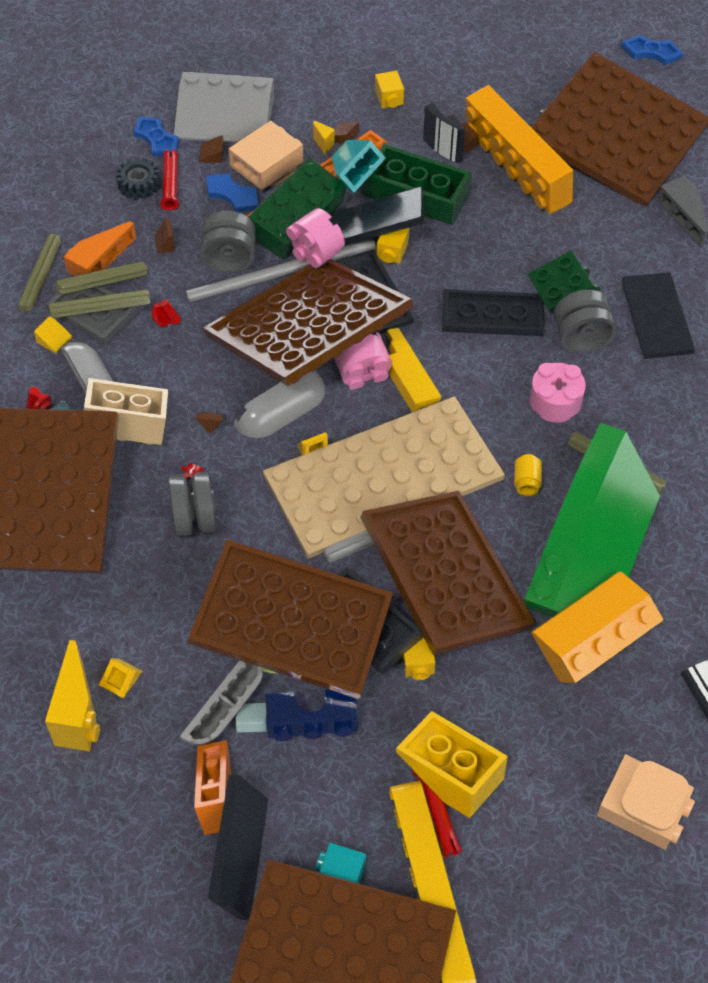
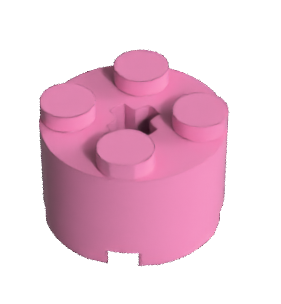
(315, 238)
(364, 362)
(557, 391)

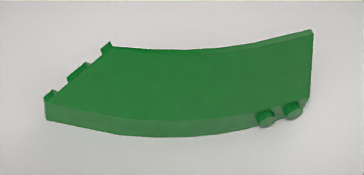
(597, 525)

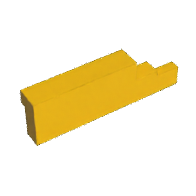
(409, 374)

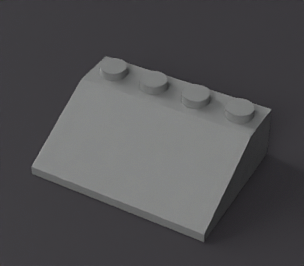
(222, 106)

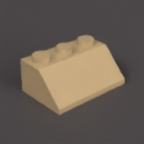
(139, 408)

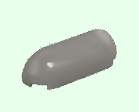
(85, 363)
(280, 406)
(223, 704)

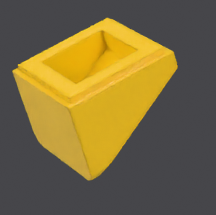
(323, 136)
(52, 335)
(313, 443)
(119, 677)

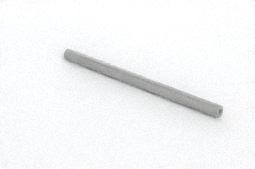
(270, 273)

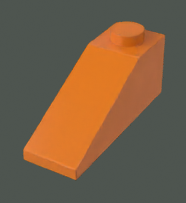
(99, 250)
(211, 784)

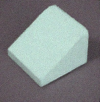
(251, 718)

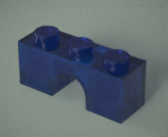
(288, 720)

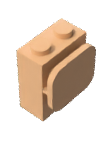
(266, 156)
(647, 801)

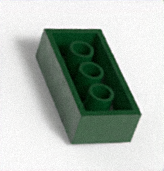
(442, 184)
(301, 193)

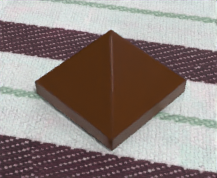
(210, 420)

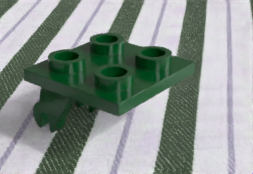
(560, 279)

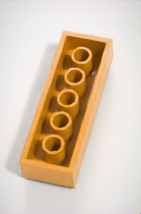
(520, 150)

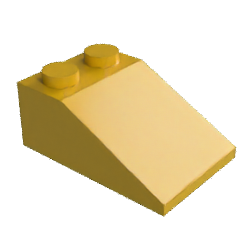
(71, 711)
(453, 763)

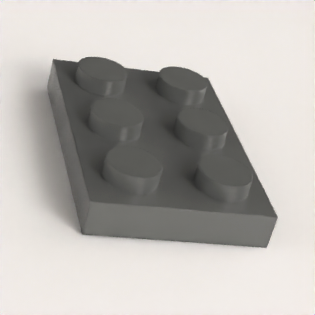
(101, 324)

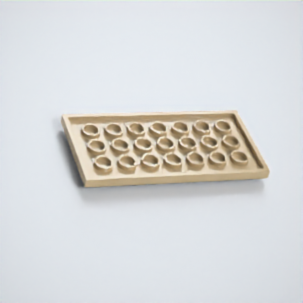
(383, 466)

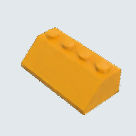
(596, 627)

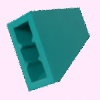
(356, 162)

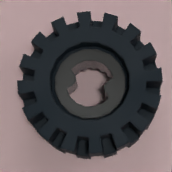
(128, 176)

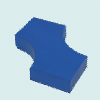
(659, 50)
(152, 132)
(224, 188)

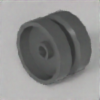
(227, 242)
(585, 321)
(192, 504)

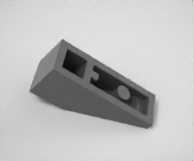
(684, 205)

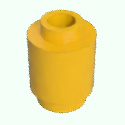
(528, 475)

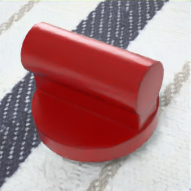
(165, 314)
(37, 400)

